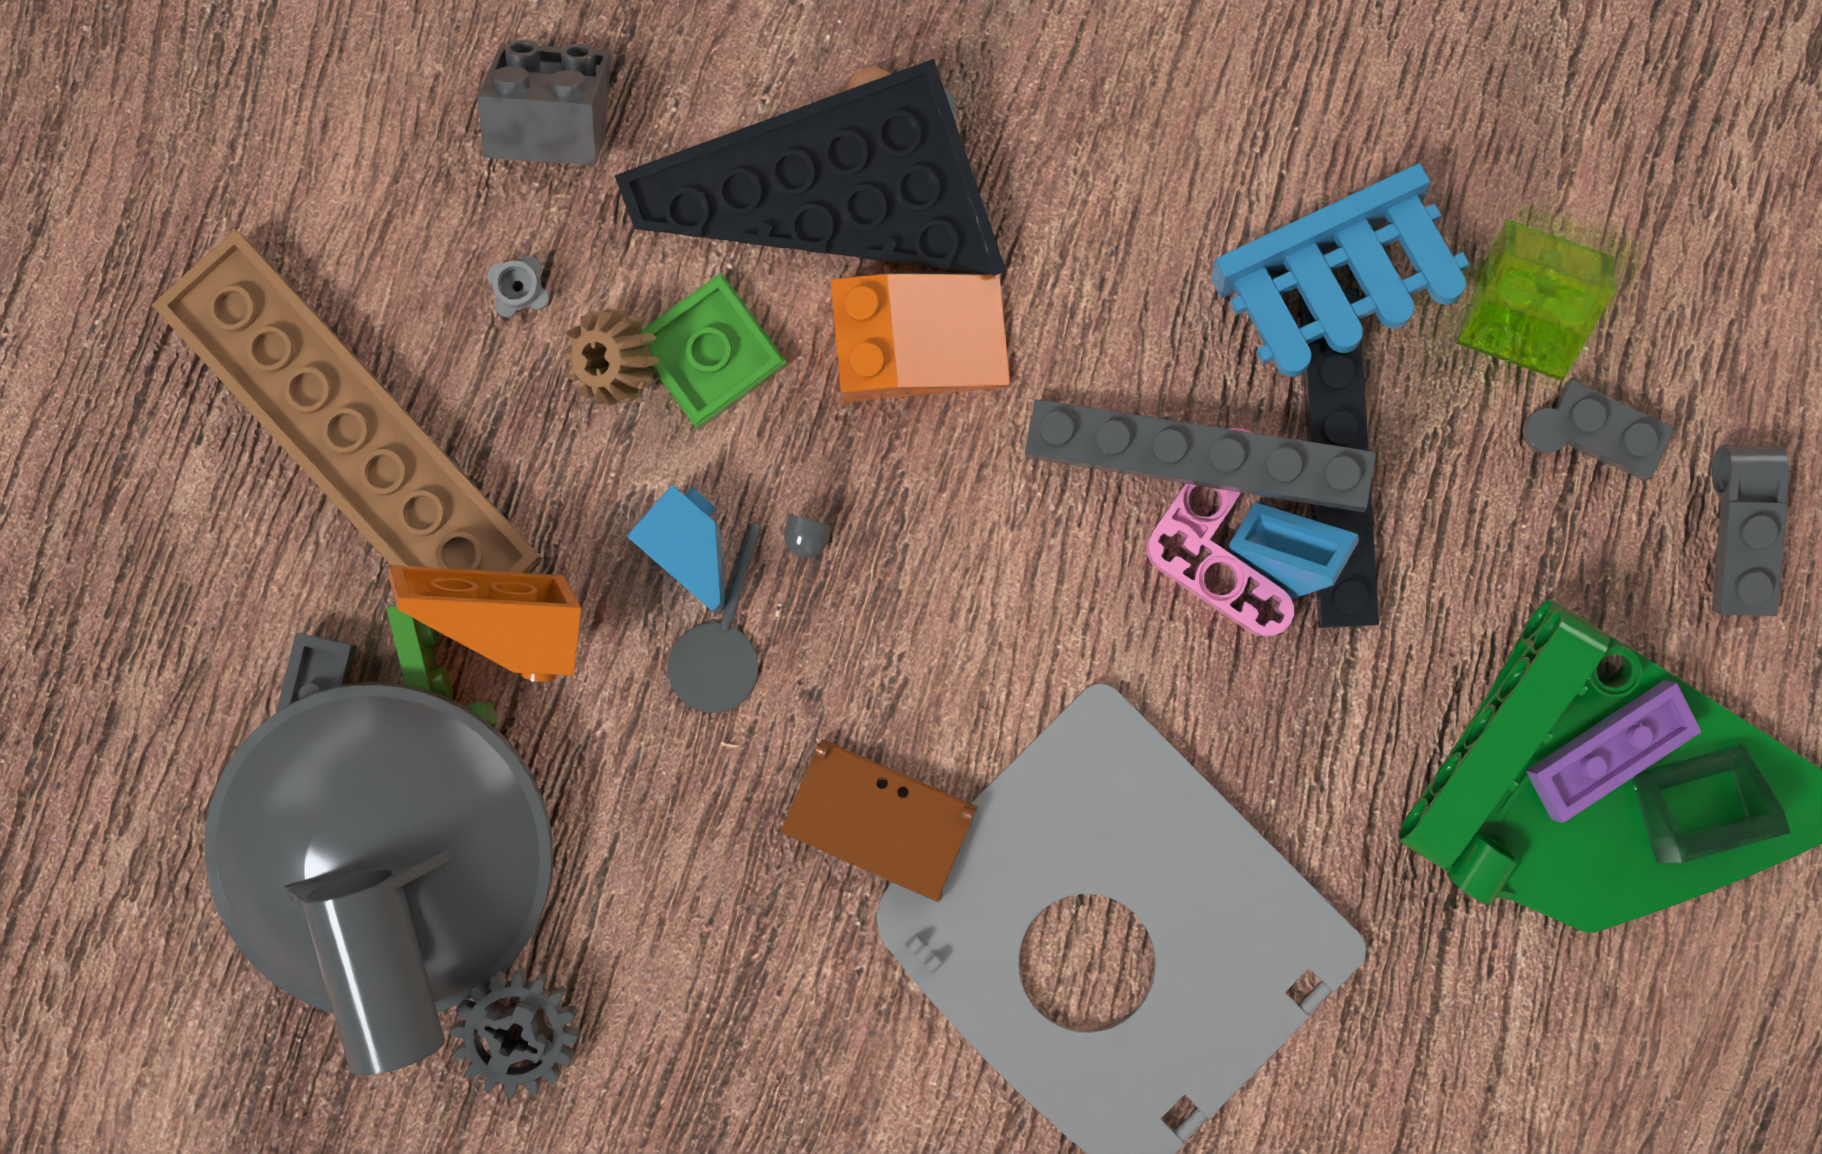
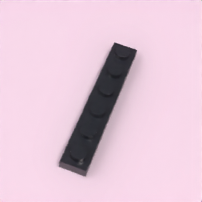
(1338, 418)

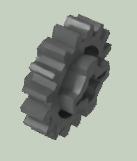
(494, 1025)

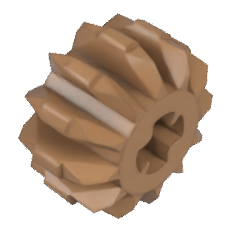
(610, 356)

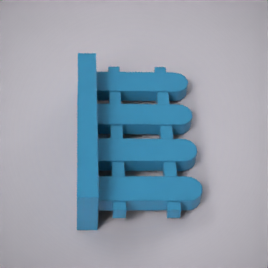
(1348, 226)

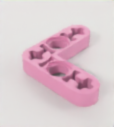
(1196, 534)

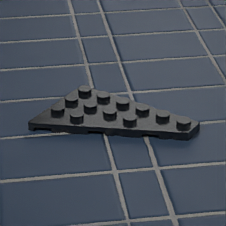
(843, 176)

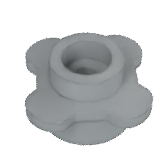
(506, 275)

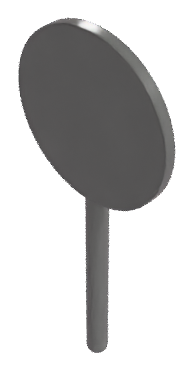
(713, 662)

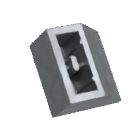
(545, 103)

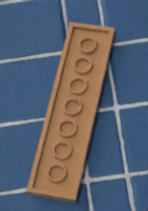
(336, 416)

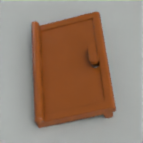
(883, 827)

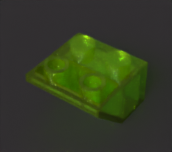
(1537, 300)

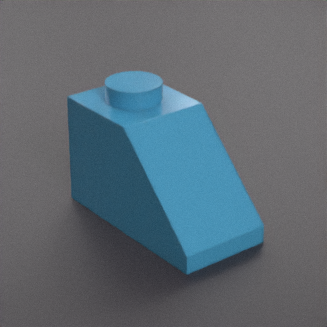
(685, 543)

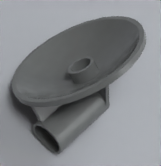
(379, 860)

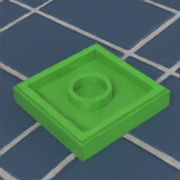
(712, 351)

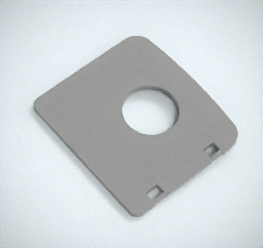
(1229, 922)

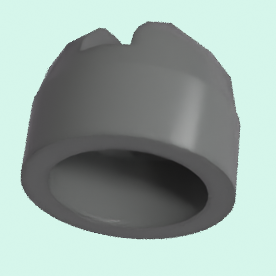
(805, 536)

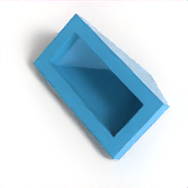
(1292, 549)

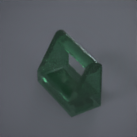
(1762, 817)

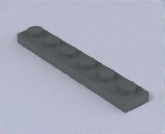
(1200, 455)

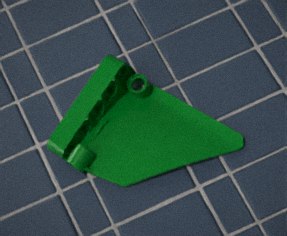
(1599, 866)

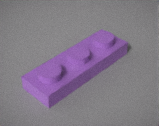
(1613, 751)

